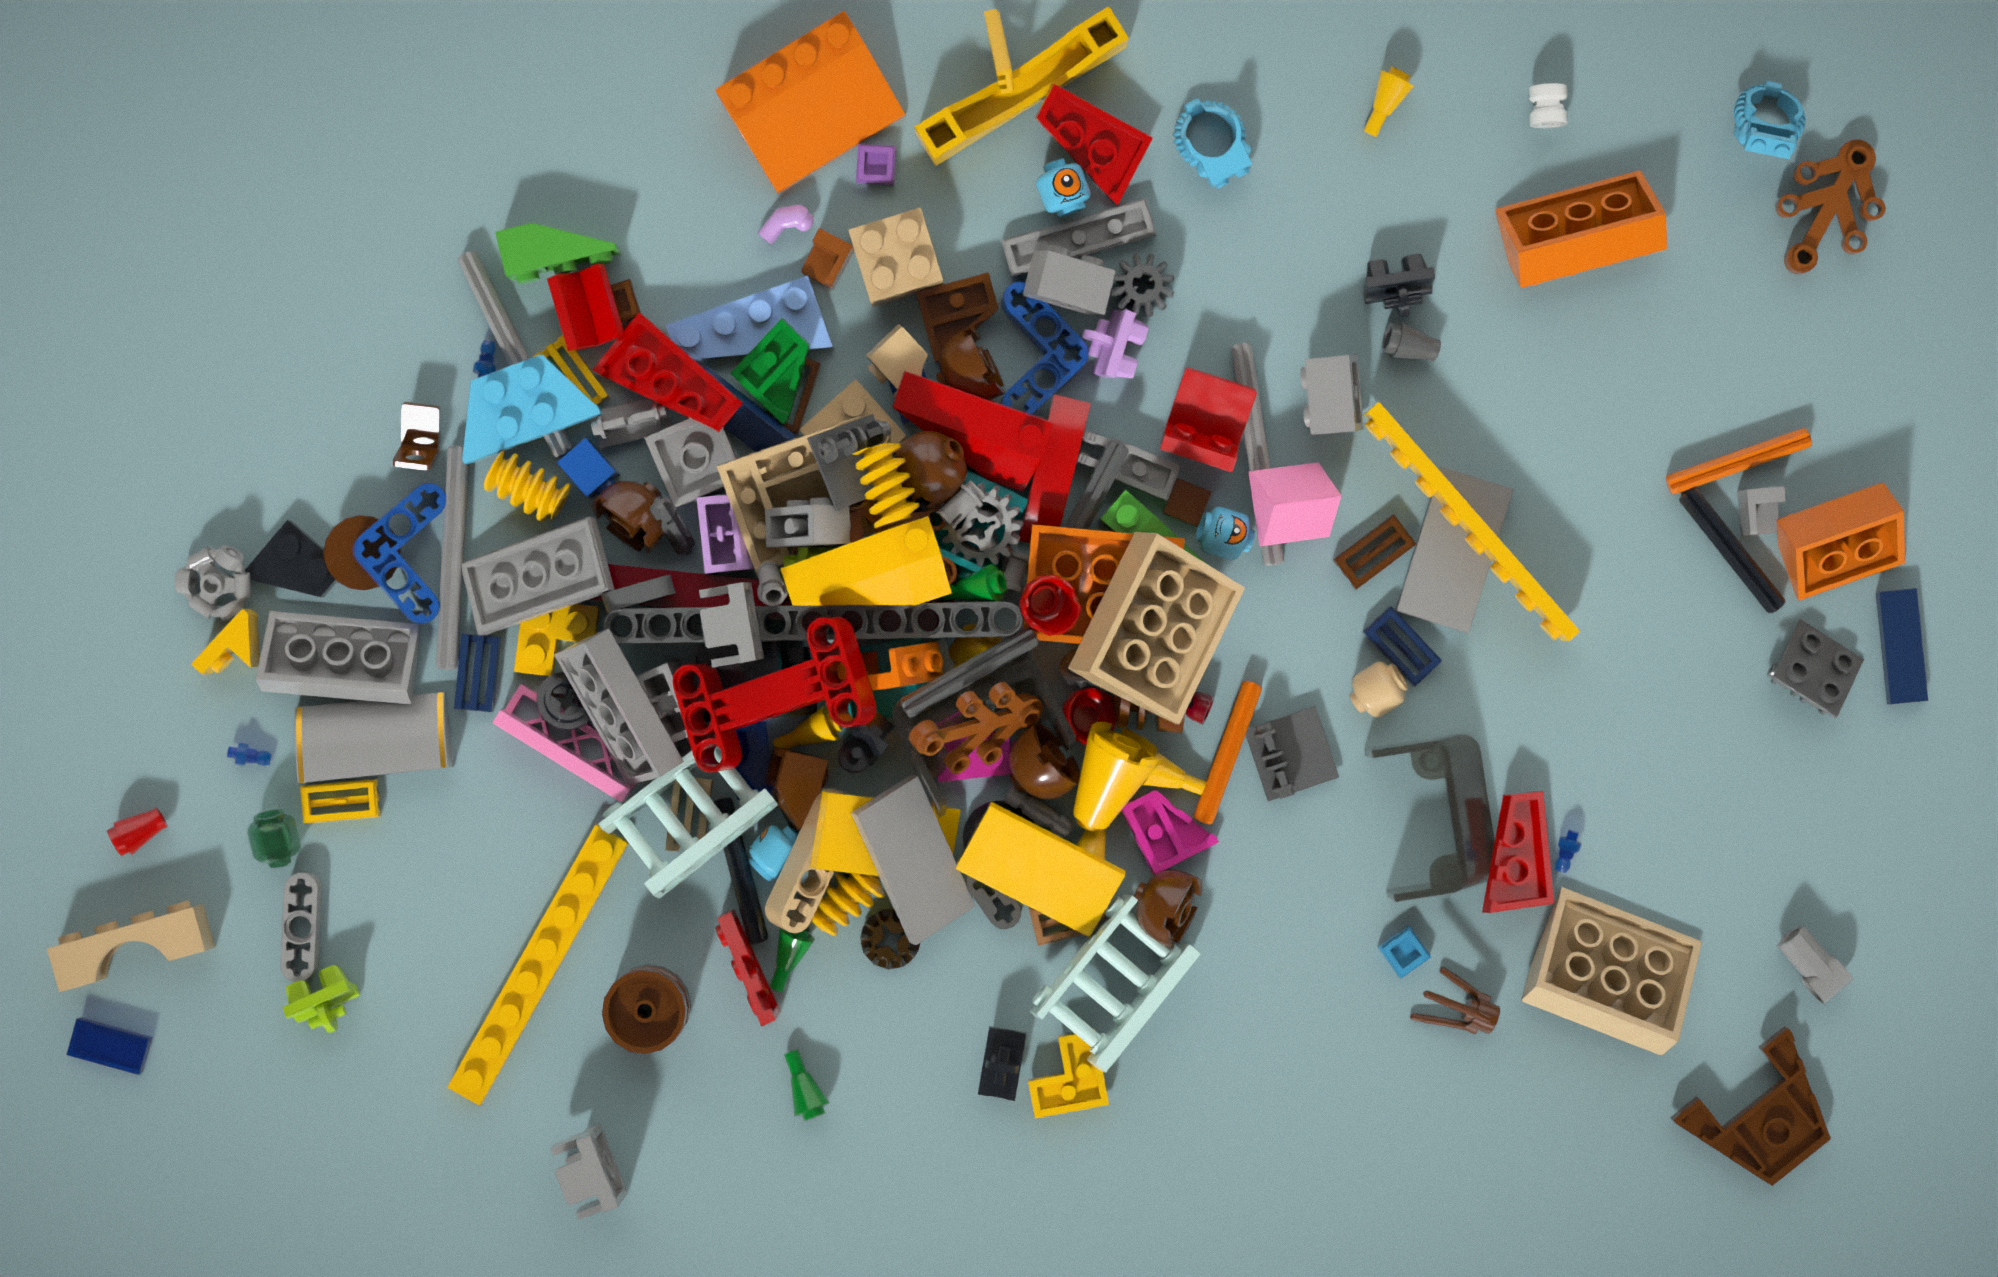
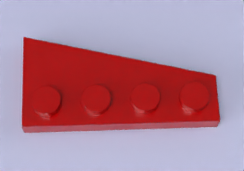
(663, 372)

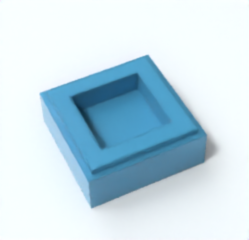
(1404, 951)

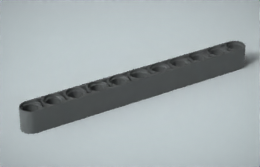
(795, 616)

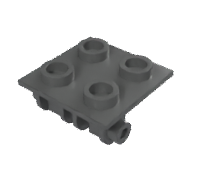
(836, 461)
(1816, 669)
(1291, 753)

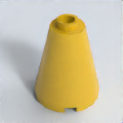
(1111, 774)

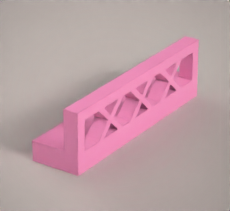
(558, 751)

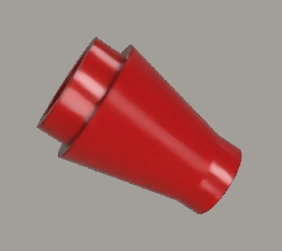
(134, 832)

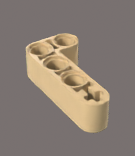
(789, 880)

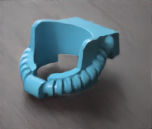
(1763, 136)
(1220, 168)

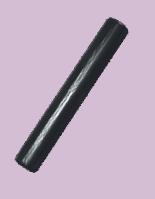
(1732, 550)
(743, 882)

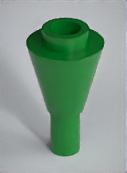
(982, 585)
(789, 953)
(806, 1094)

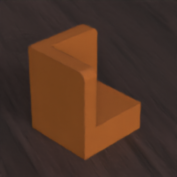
(827, 259)

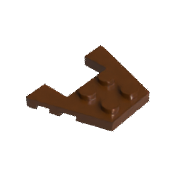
(1774, 1129)

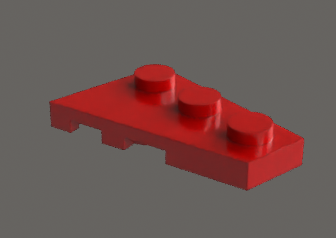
(1094, 139)
(1520, 856)
(747, 968)

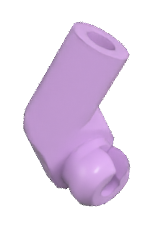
(783, 218)

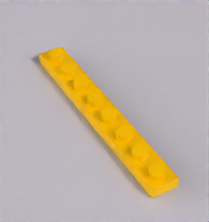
(1479, 536)
(538, 965)

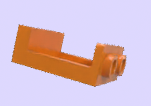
(908, 666)

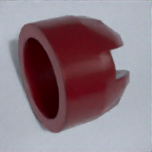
(1200, 708)

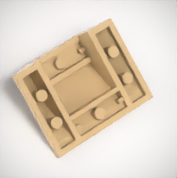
(769, 481)

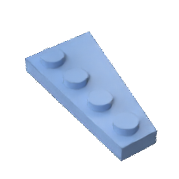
(743, 323)

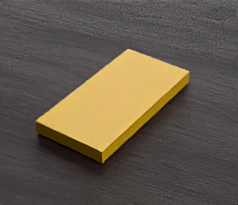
(839, 842)
(1040, 869)

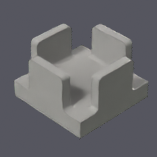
(689, 459)
(732, 623)
(590, 1172)

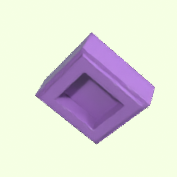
(875, 164)

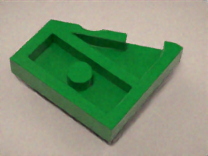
(775, 369)

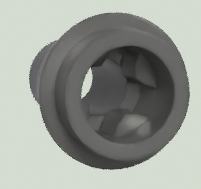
(1409, 343)

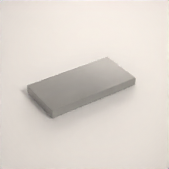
(1444, 570)
(537, 576)
(913, 859)

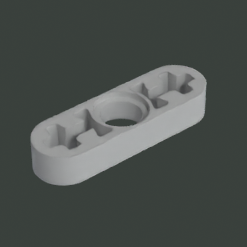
(310, 954)

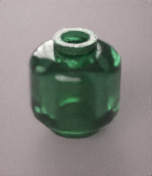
(273, 838)

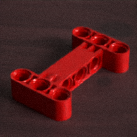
(774, 694)

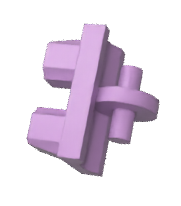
(1110, 342)

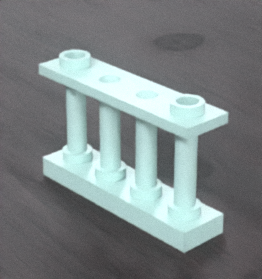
(693, 851)
(1127, 1018)

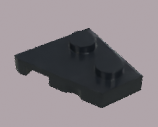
(292, 563)

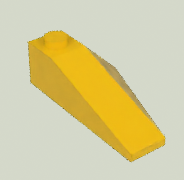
(882, 569)

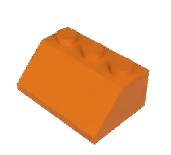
(1842, 540)

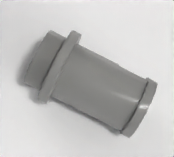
(961, 504)
(771, 587)

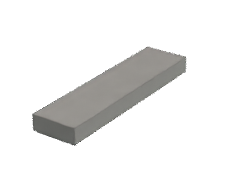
(1082, 235)

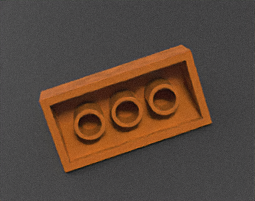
(1582, 228)

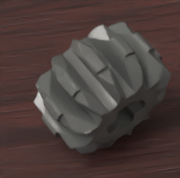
(1134, 275)

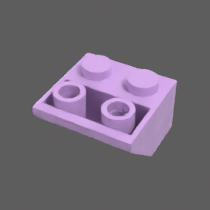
(721, 537)

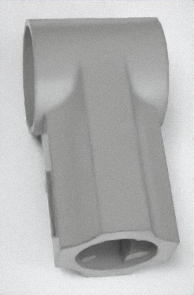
(1820, 972)

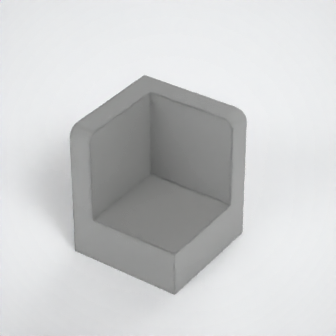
(1759, 510)

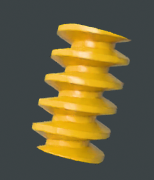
(886, 484)
(526, 487)
(845, 899)

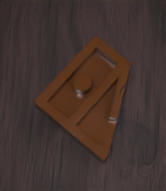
(955, 307)

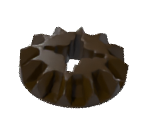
(873, 933)

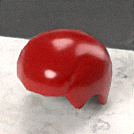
(1050, 605)
(1086, 708)

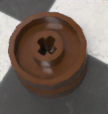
(630, 1025)

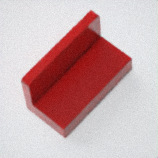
(585, 307)

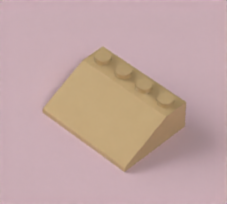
(1157, 626)
(1613, 972)

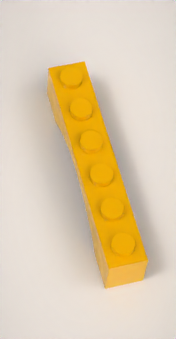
(986, 110)

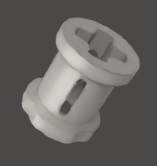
(1014, 569)

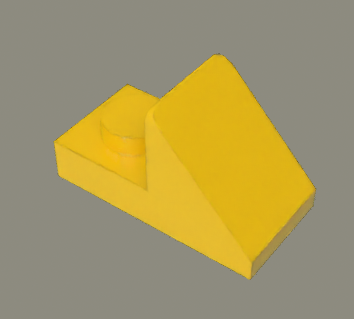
(238, 637)

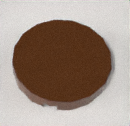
(339, 552)

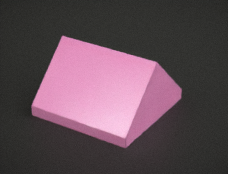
(1293, 503)

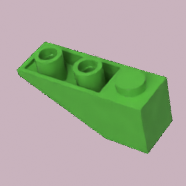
(540, 249)

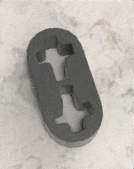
(638, 593)
(990, 909)

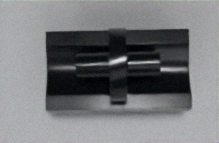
(1400, 288)
(864, 744)
(1002, 1063)

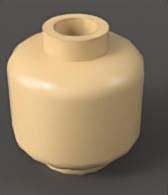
(1378, 689)

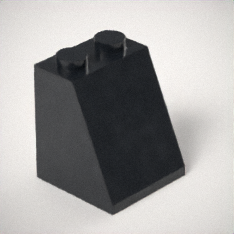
(777, 656)

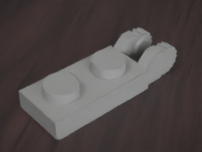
(1140, 468)

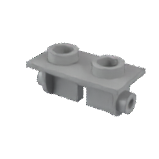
(629, 422)

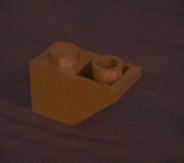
(795, 782)

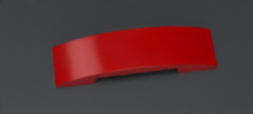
(1056, 469)

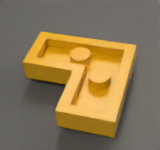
(540, 636)
(1074, 1090)

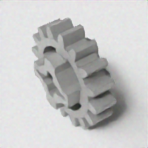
(986, 539)

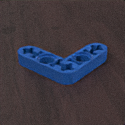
(1052, 359)
(391, 558)

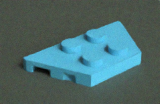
(520, 407)

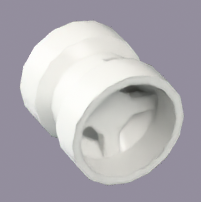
(1548, 111)

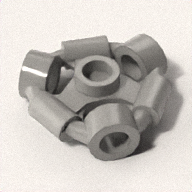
(214, 581)

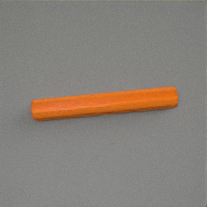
(1738, 461)
(1227, 752)

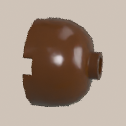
(969, 366)
(933, 466)
(628, 511)
(1040, 764)
(1166, 905)

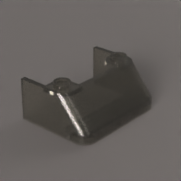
(1021, 675)
(1460, 763)

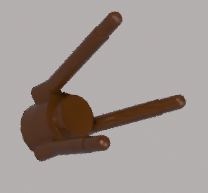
(1477, 1013)

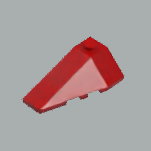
(995, 438)

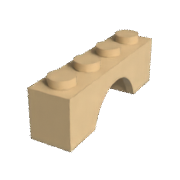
(894, 355)
(87, 959)

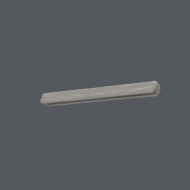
(503, 330)
(1255, 432)
(452, 559)

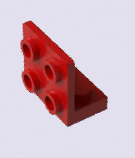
(1208, 419)

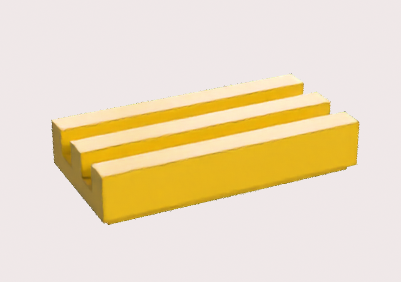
(999, 51)
(552, 350)
(372, 798)

